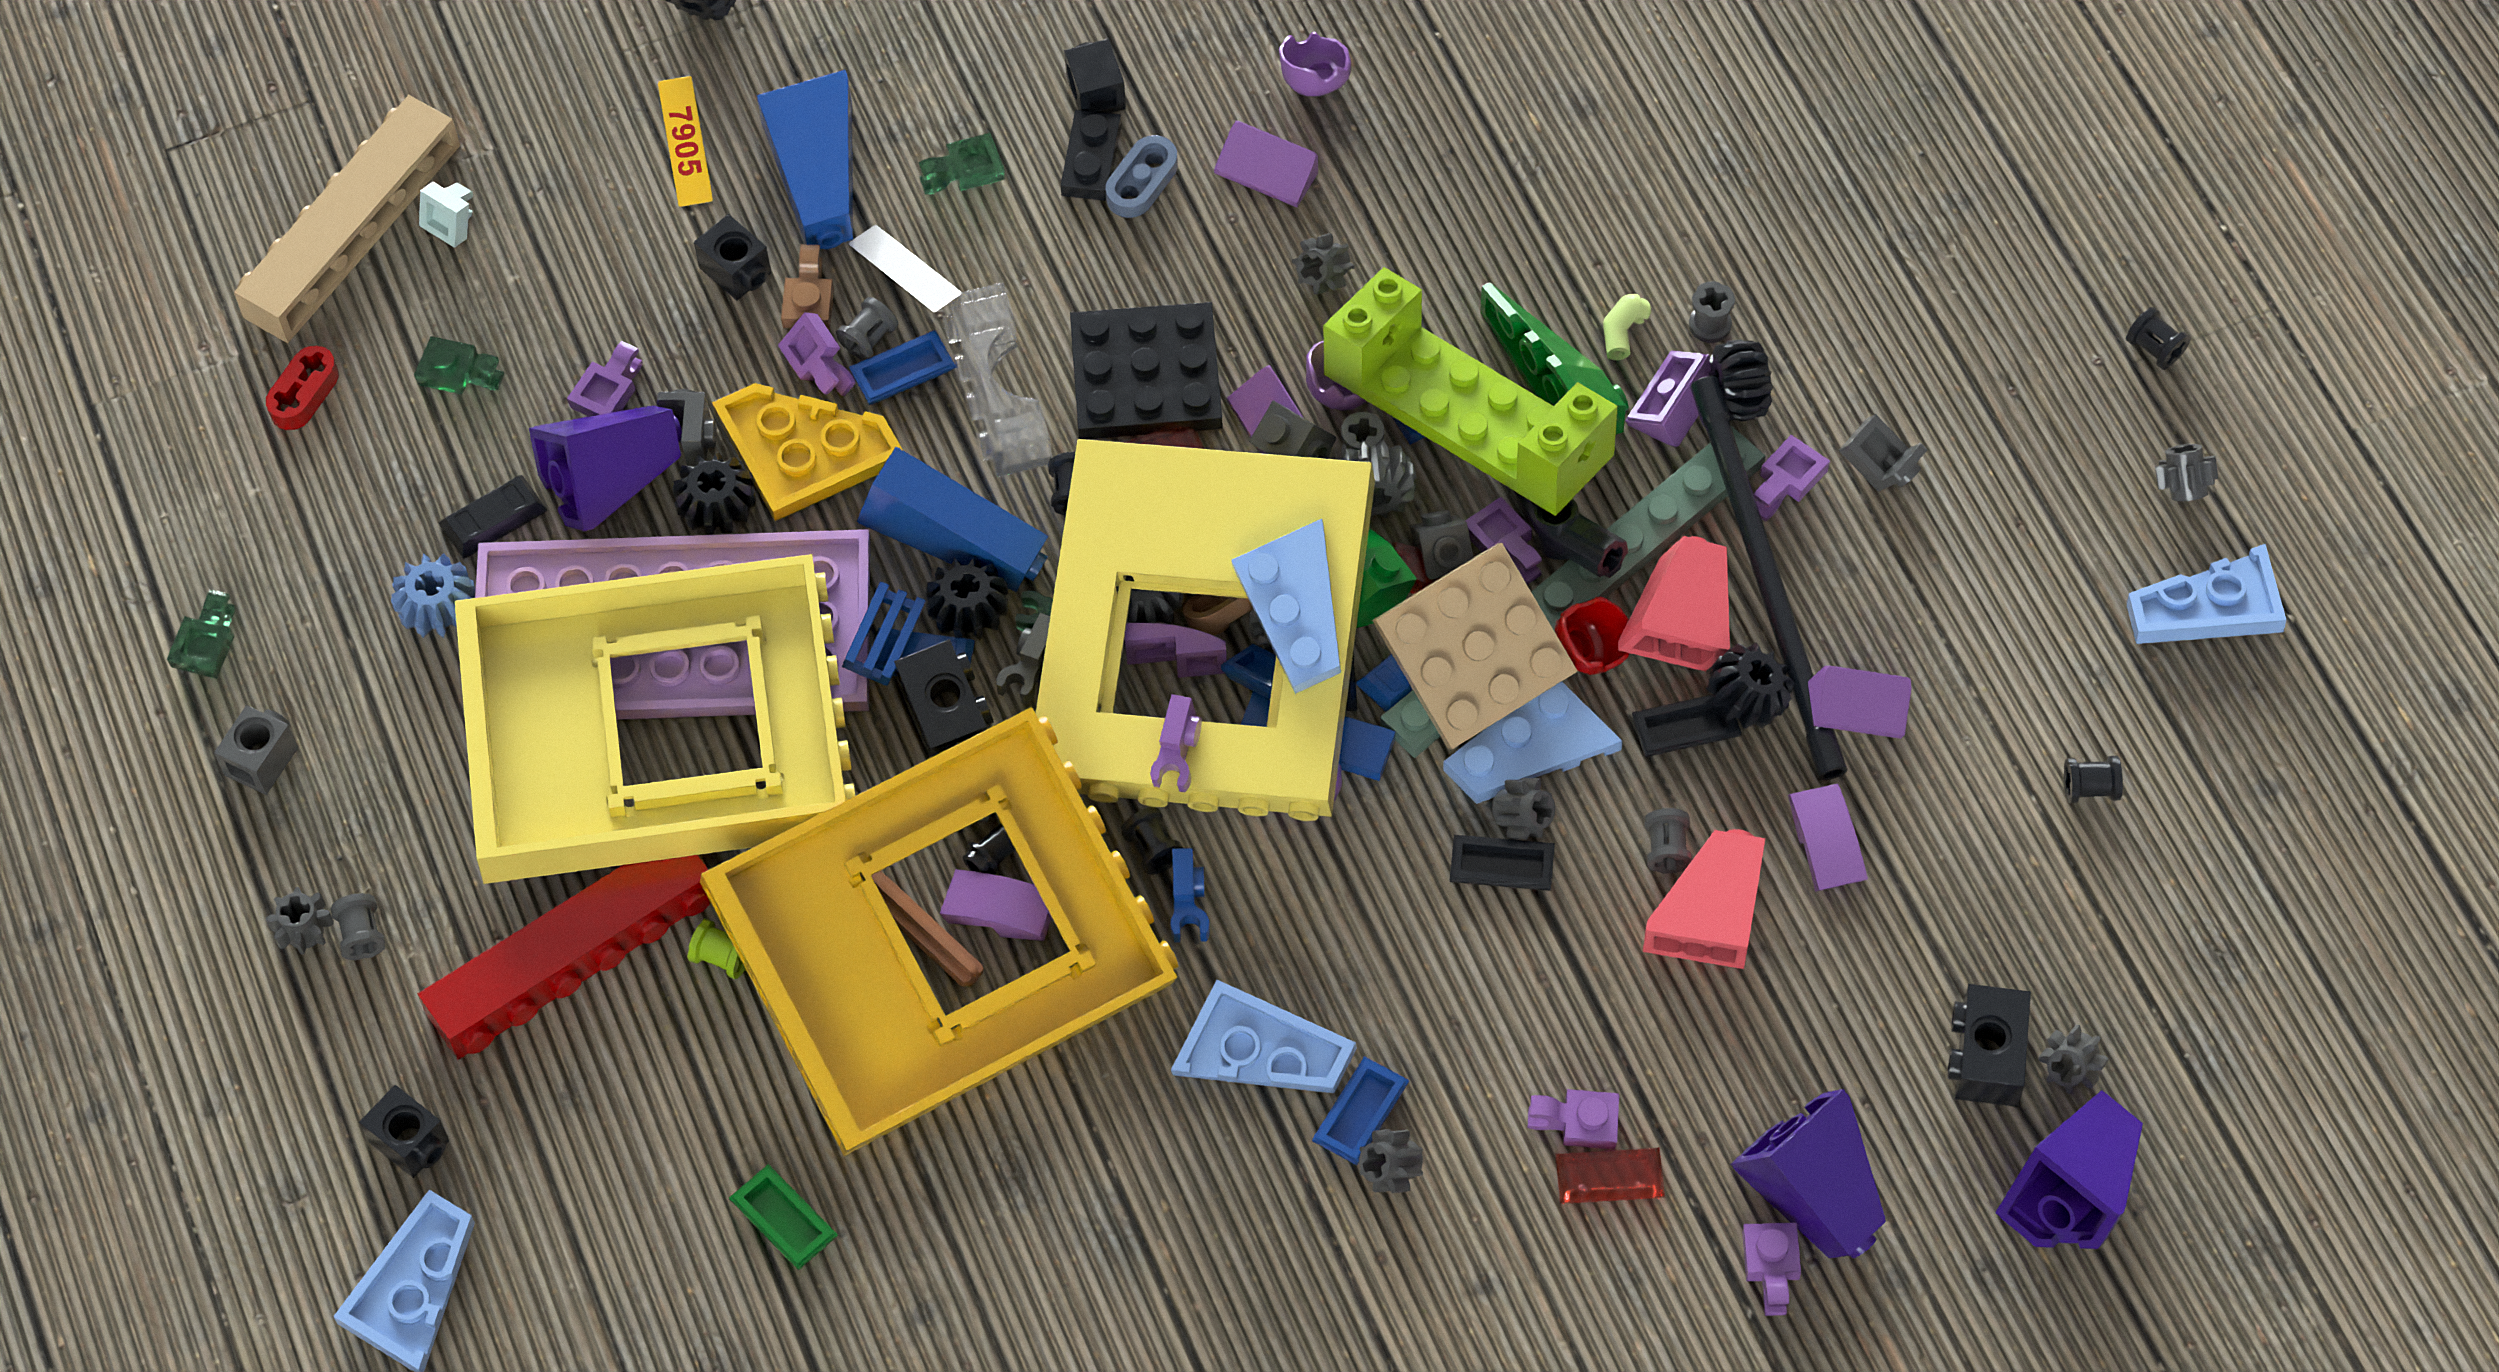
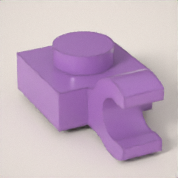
(811, 352)
(607, 387)
(1791, 472)
(1503, 525)
(1178, 733)
(1585, 1117)
(1773, 1258)

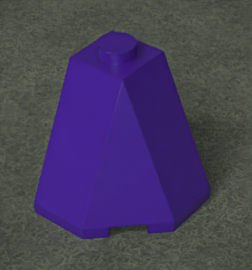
(604, 459)
(1818, 1176)
(2076, 1178)

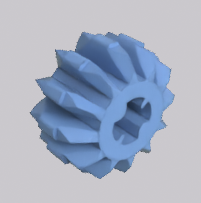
(429, 594)

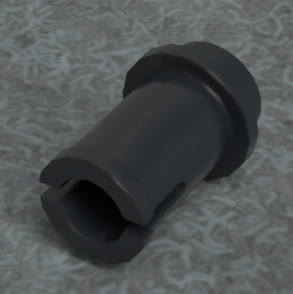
(989, 851)

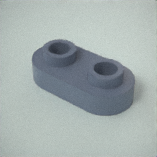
(1139, 180)

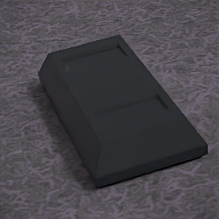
(492, 516)
(1683, 725)
(1502, 862)

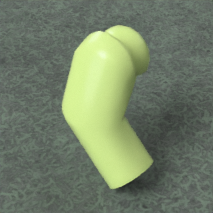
(1617, 322)

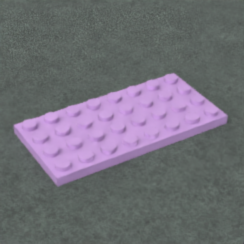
(700, 678)

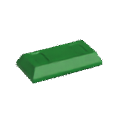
(783, 1217)

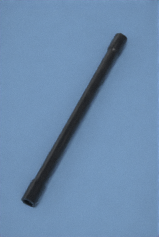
(1715, 418)

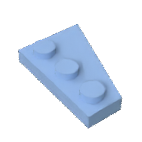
(2219, 602)
(1294, 603)
(1530, 742)
(1261, 1044)
(410, 1283)

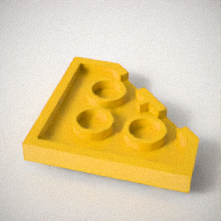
(802, 445)

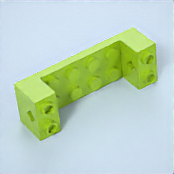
(1462, 403)

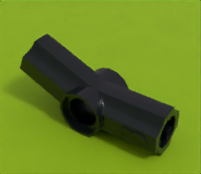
(1574, 537)

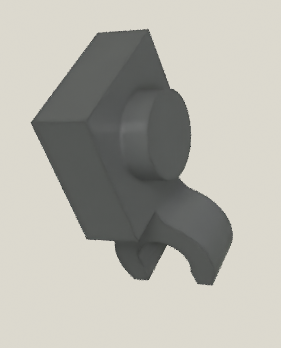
(1029, 669)

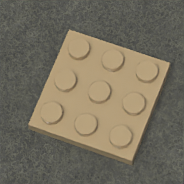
(1474, 645)

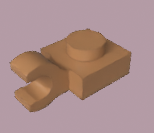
(809, 291)

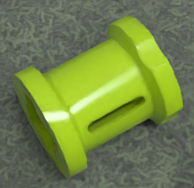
(714, 947)

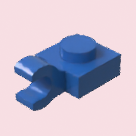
(1187, 884)

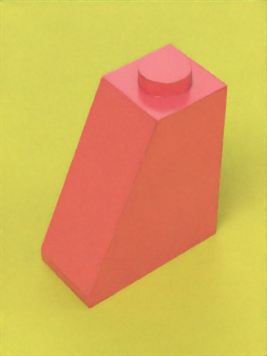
(1683, 607)
(1711, 903)

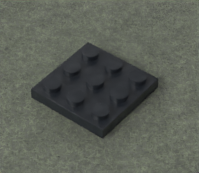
(1145, 370)

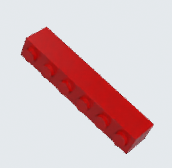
(562, 950)

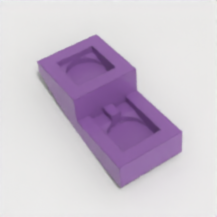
(1193, 650)
(1828, 837)
(996, 902)

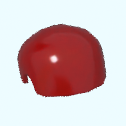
(1592, 635)

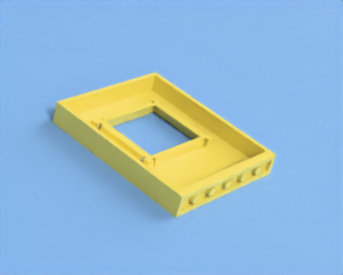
(1175, 527)
(548, 730)

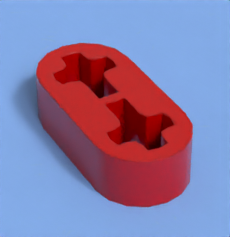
(307, 390)

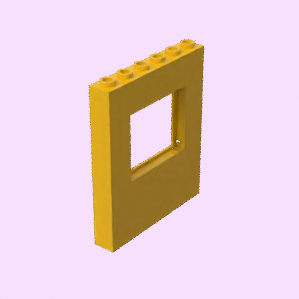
(846, 978)

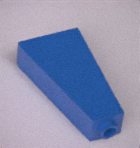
(814, 154)
(949, 520)

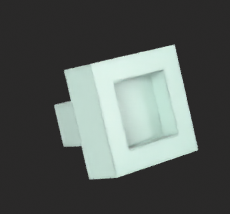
(445, 212)

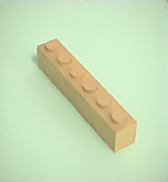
(347, 218)

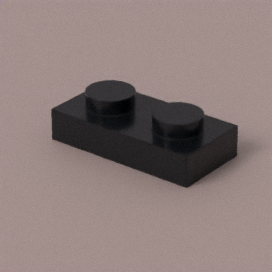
(1090, 154)

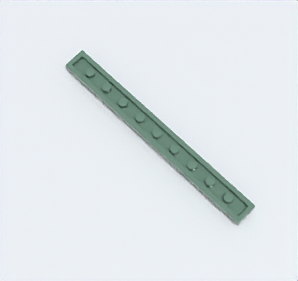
(1645, 528)

